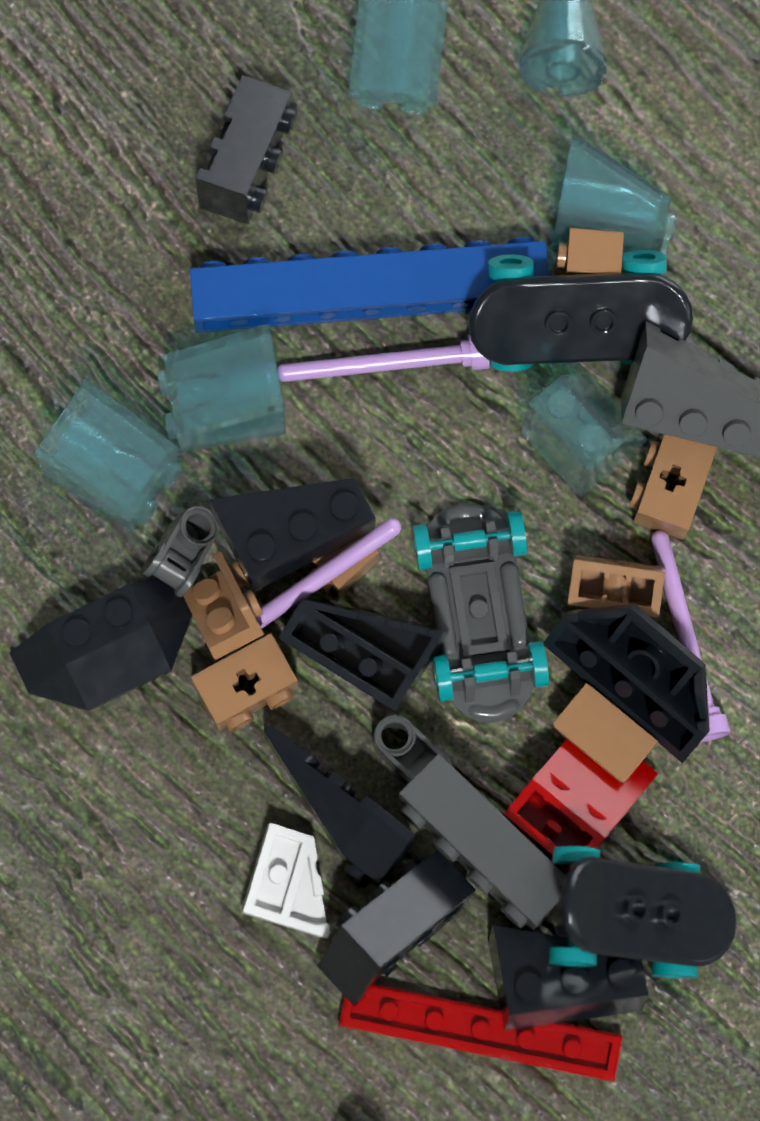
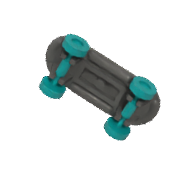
(477, 597)

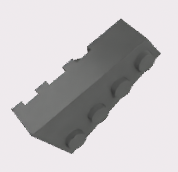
(690, 395)
(484, 843)

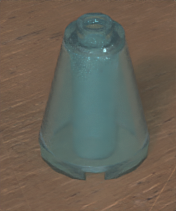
(563, 49)

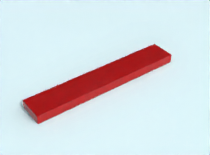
(482, 1032)

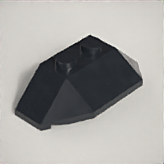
(105, 646)
(638, 671)

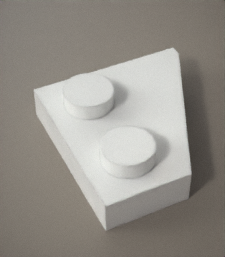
(287, 883)

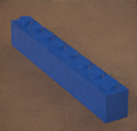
(349, 285)

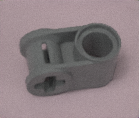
(179, 556)
(413, 756)

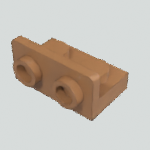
(222, 609)

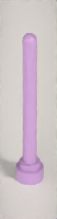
(463, 353)
(327, 572)
(682, 623)

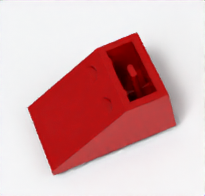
(574, 802)

